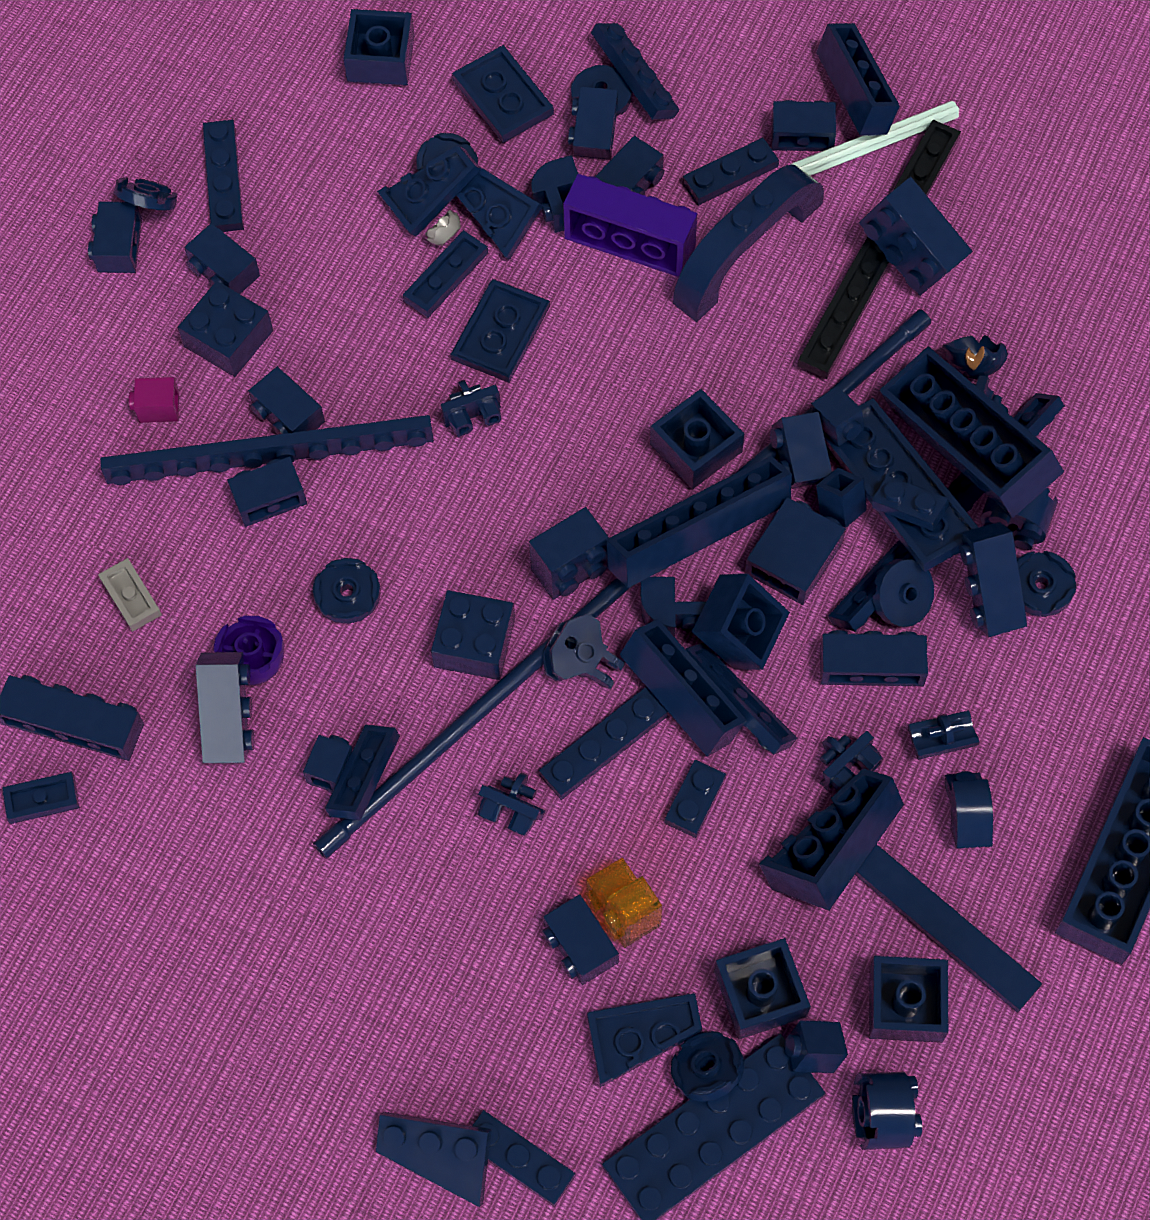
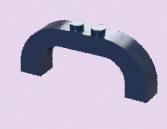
(781, 192)

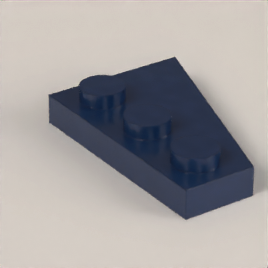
(640, 1032)
(438, 1151)

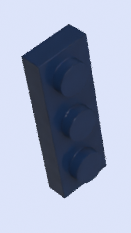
(730, 171)
(445, 274)
(362, 772)
(525, 1161)

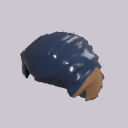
(975, 357)

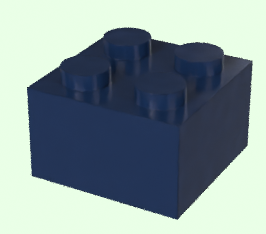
(379, 47)
(225, 328)
(696, 438)
(569, 553)
(741, 621)
(473, 635)
(762, 988)
(908, 999)

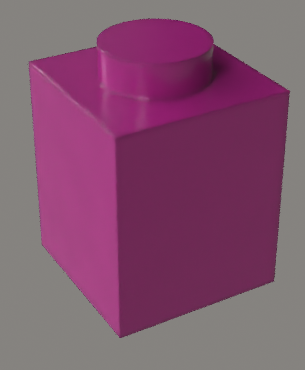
(155, 400)

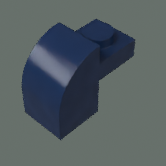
(551, 187)
(658, 602)
(970, 809)

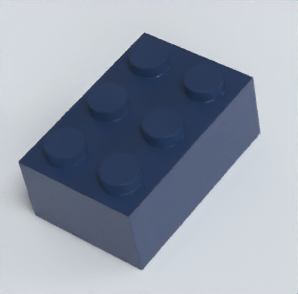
(915, 236)

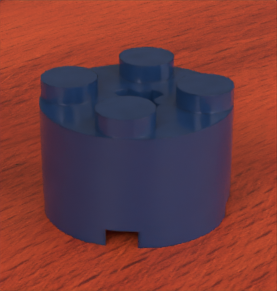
(1029, 525)
(886, 1110)

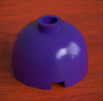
(260, 645)

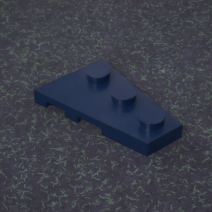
(427, 192)
(500, 210)

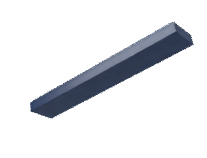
(948, 929)

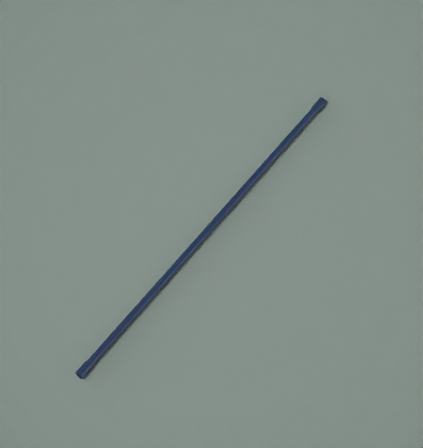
(342, 830)

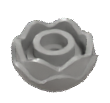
(444, 229)

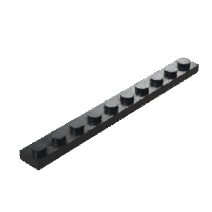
(870, 263)

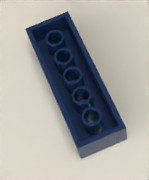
(972, 431)
(1115, 881)

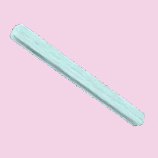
(866, 144)

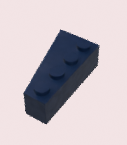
(835, 842)

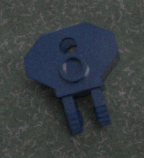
(582, 654)

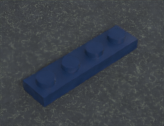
(635, 71)
(223, 175)
(760, 719)
(603, 743)

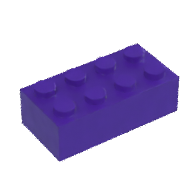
(629, 225)

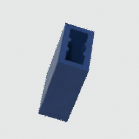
(795, 550)

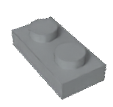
(130, 594)

